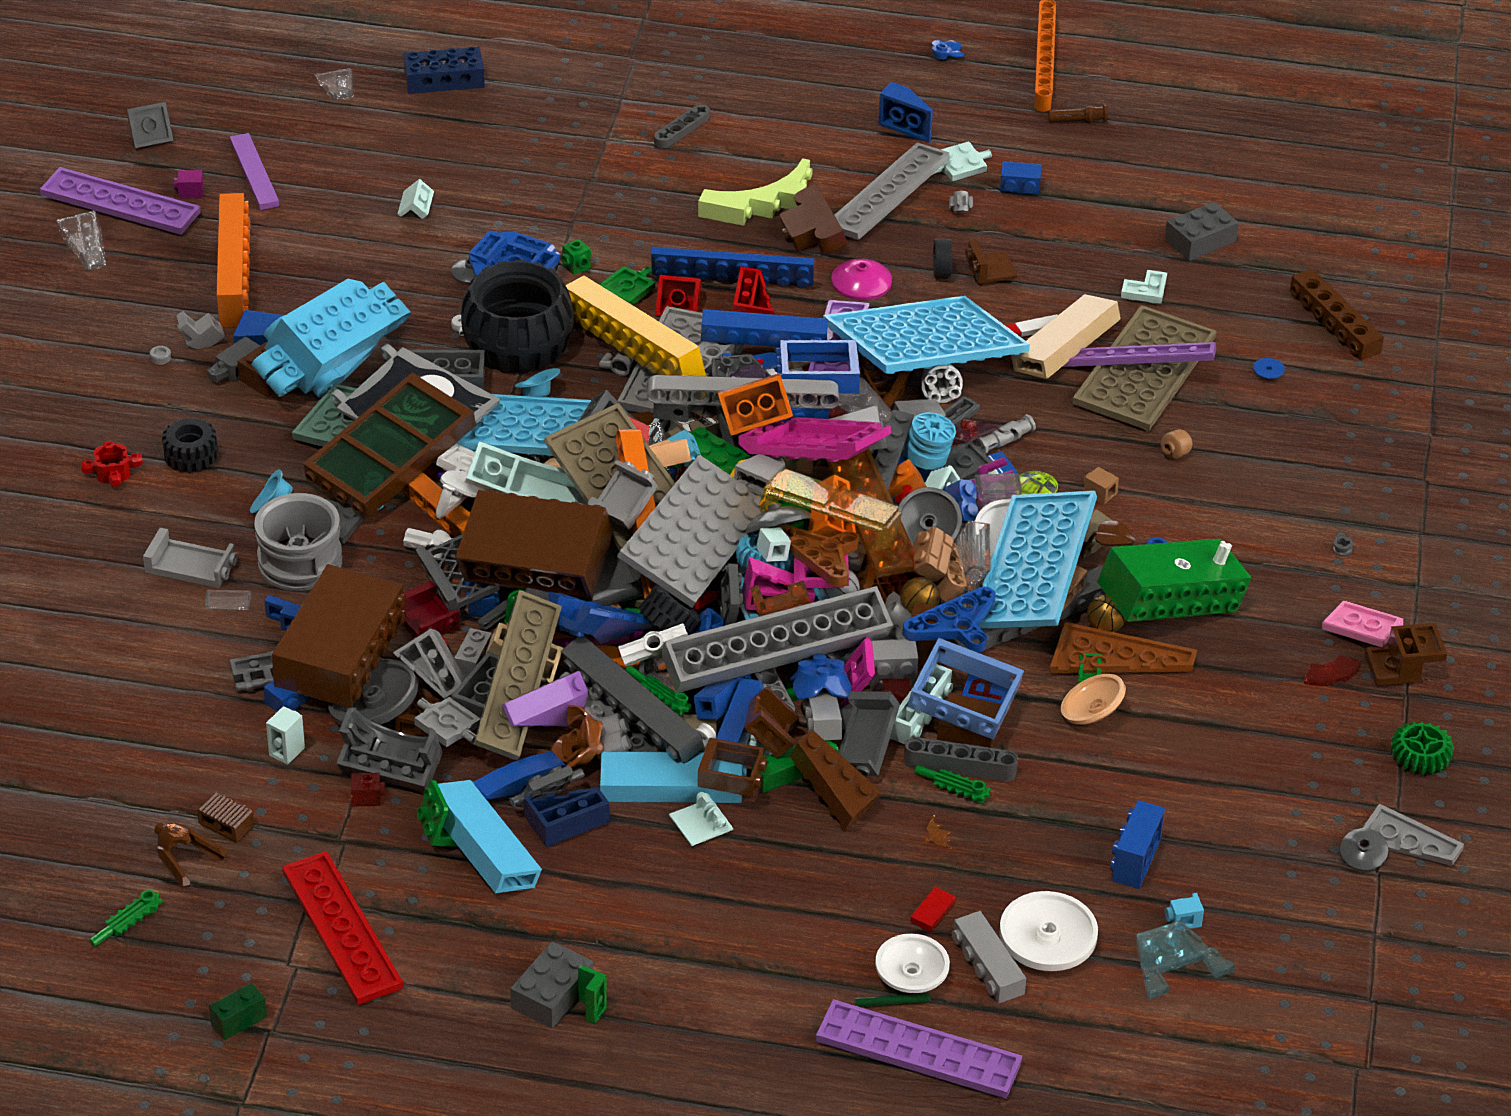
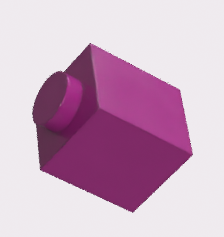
(189, 184)

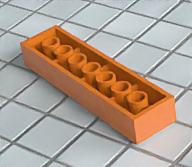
(233, 258)

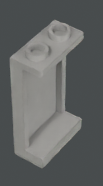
(188, 561)

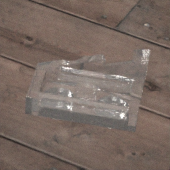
(337, 83)

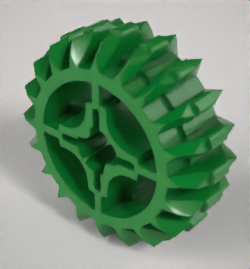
(1422, 748)

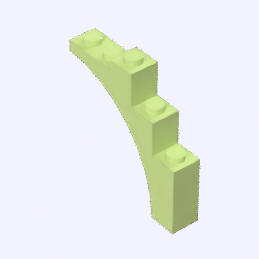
(763, 201)

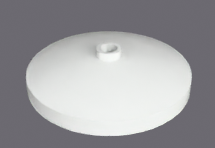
(1048, 931)

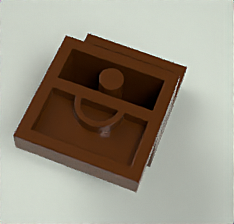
(1405, 654)

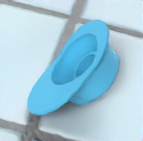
(538, 384)
(275, 487)

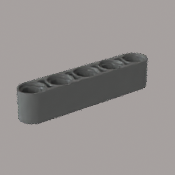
(961, 759)

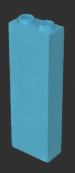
(659, 778)
(487, 839)

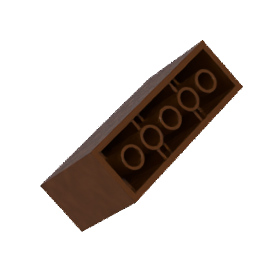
(535, 544)
(339, 636)

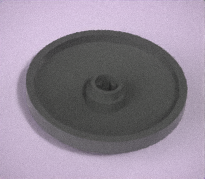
(385, 696)

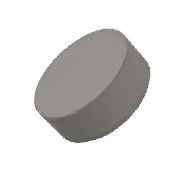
(160, 355)

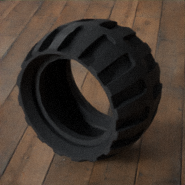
(517, 290)

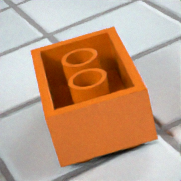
(755, 404)

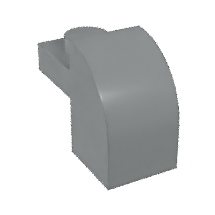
(201, 333)

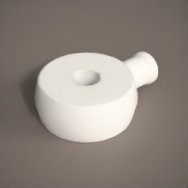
(456, 324)

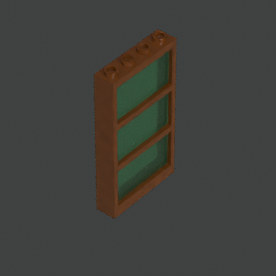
(389, 445)

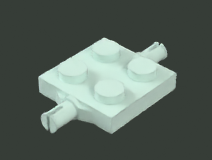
(964, 161)

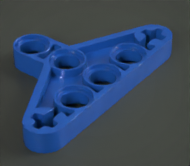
(947, 625)

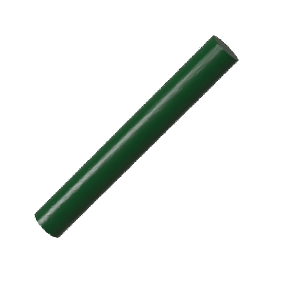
(892, 1000)

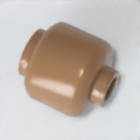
(1176, 444)

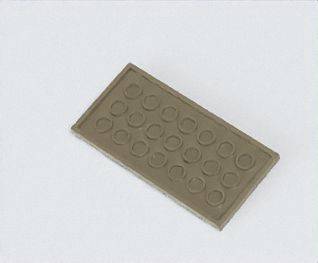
(1142, 390)
(588, 459)

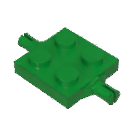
(630, 284)

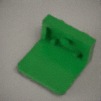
(433, 815)

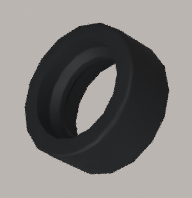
(942, 257)

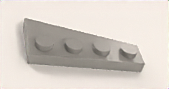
(1412, 837)

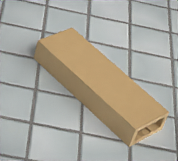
(1066, 335)

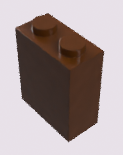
(953, 733)

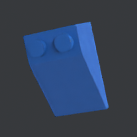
(905, 112)

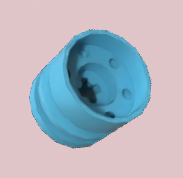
(929, 440)

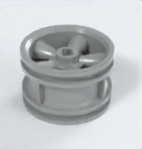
(295, 518)

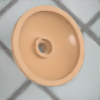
(1093, 699)

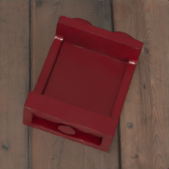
(428, 612)

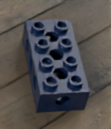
(429, 76)

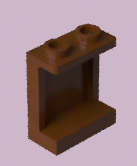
(770, 721)

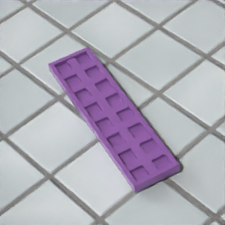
(919, 1048)

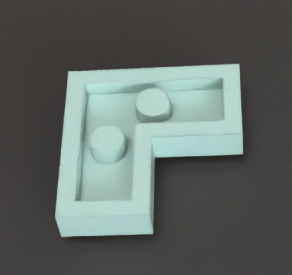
(1147, 291)

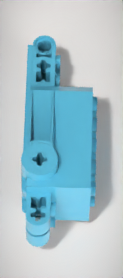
(328, 337)

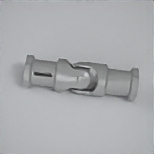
(1006, 434)

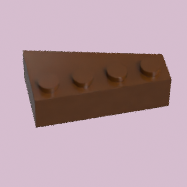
(834, 779)

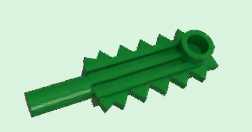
(676, 701)
(954, 782)
(127, 917)

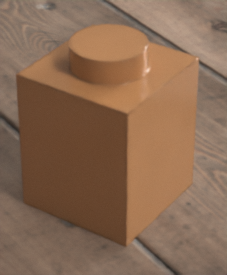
(1102, 483)

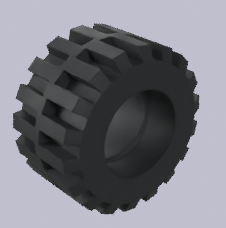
(190, 444)
(668, 611)

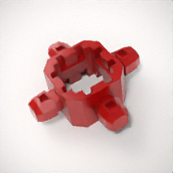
(110, 454)

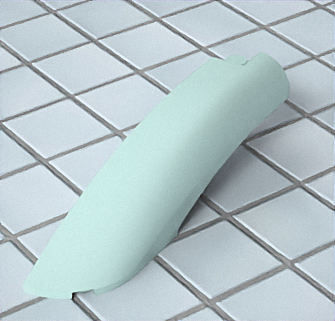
(511, 473)

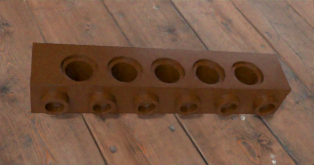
(1336, 314)

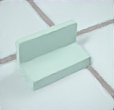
(416, 198)

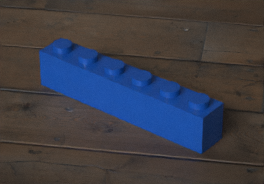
(759, 328)

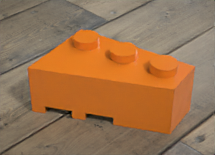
(826, 524)

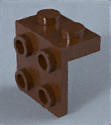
(989, 266)

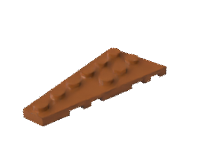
(1118, 653)

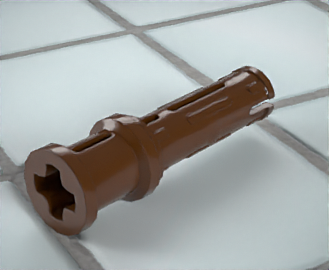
(1054, 115)

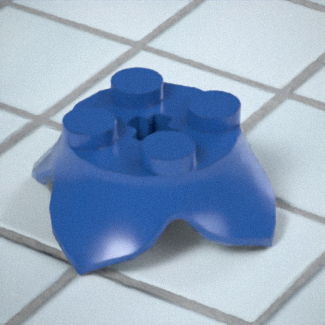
(818, 674)

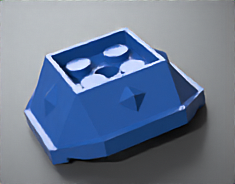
(511, 247)

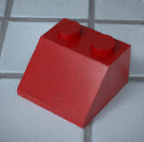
(678, 293)

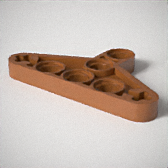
(825, 562)

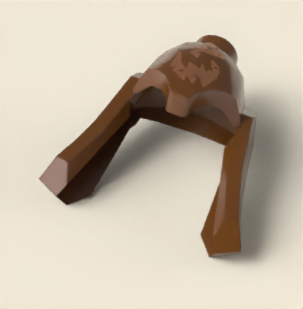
(177, 833)

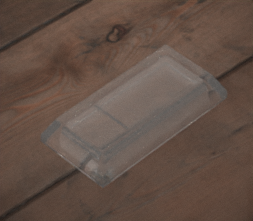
(228, 599)

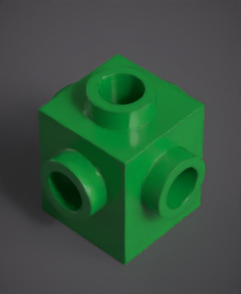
(576, 256)

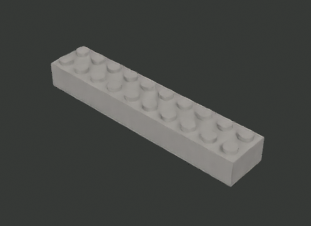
(776, 639)

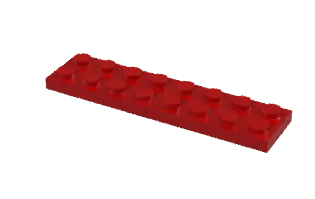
(342, 928)

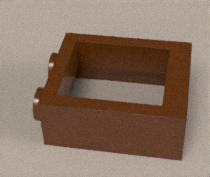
(735, 753)

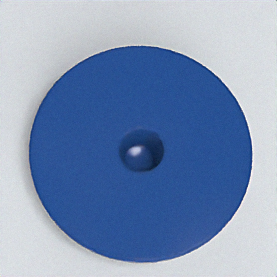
(1269, 368)

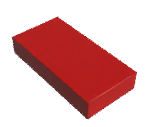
(933, 909)

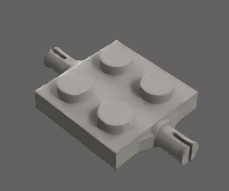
(448, 720)

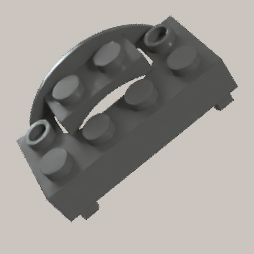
(399, 757)

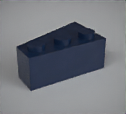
(566, 815)

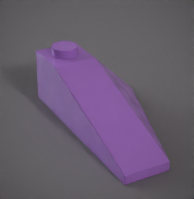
(548, 703)

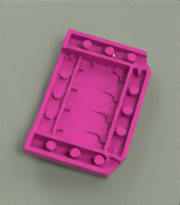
(813, 438)

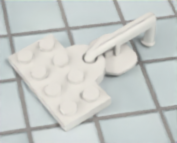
(456, 463)

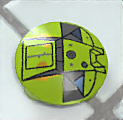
(1037, 482)

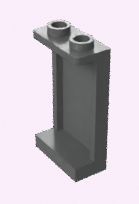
(869, 730)

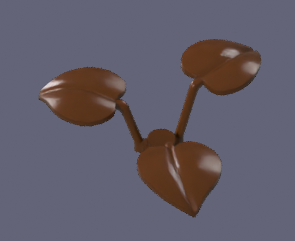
(1109, 534)

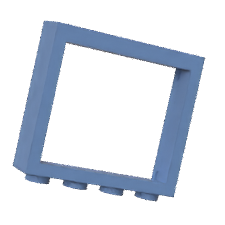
(976, 665)

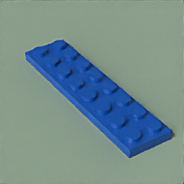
(726, 266)

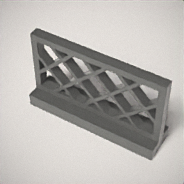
(442, 579)

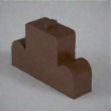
(812, 222)

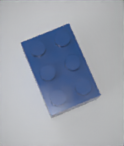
(1137, 844)

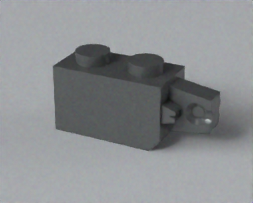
(226, 362)

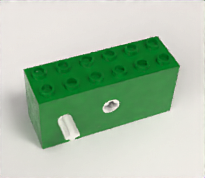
(1174, 579)

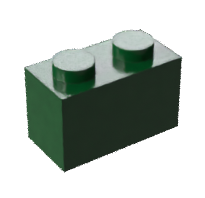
(238, 1011)

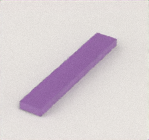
(254, 171)

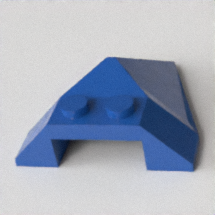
(596, 620)

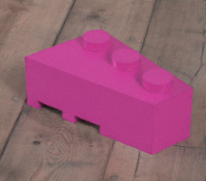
(770, 579)

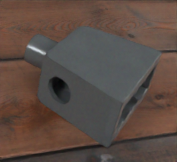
(677, 412)

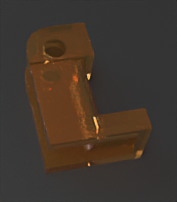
(793, 598)

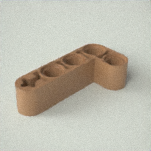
(954, 582)

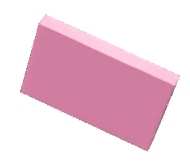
(1361, 623)

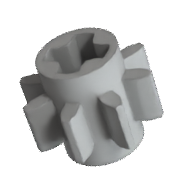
(960, 202)

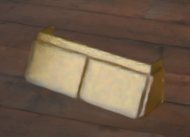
(831, 501)

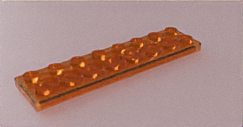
(866, 479)

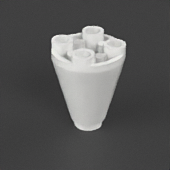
(941, 383)

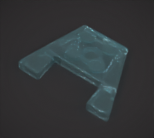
(1172, 948)

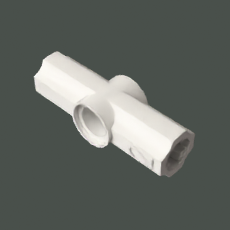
(416, 538)
(640, 650)

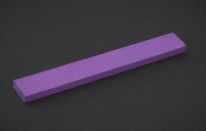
(1143, 354)

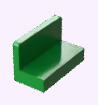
(593, 992)

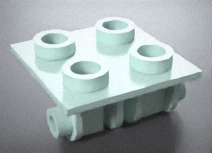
(701, 820)

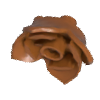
(583, 740)

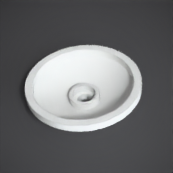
(912, 963)

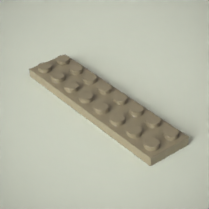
(517, 671)

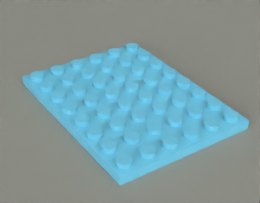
(926, 334)

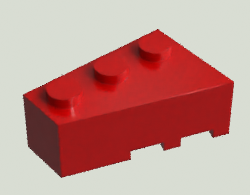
(751, 293)

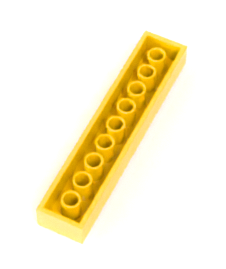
(633, 331)

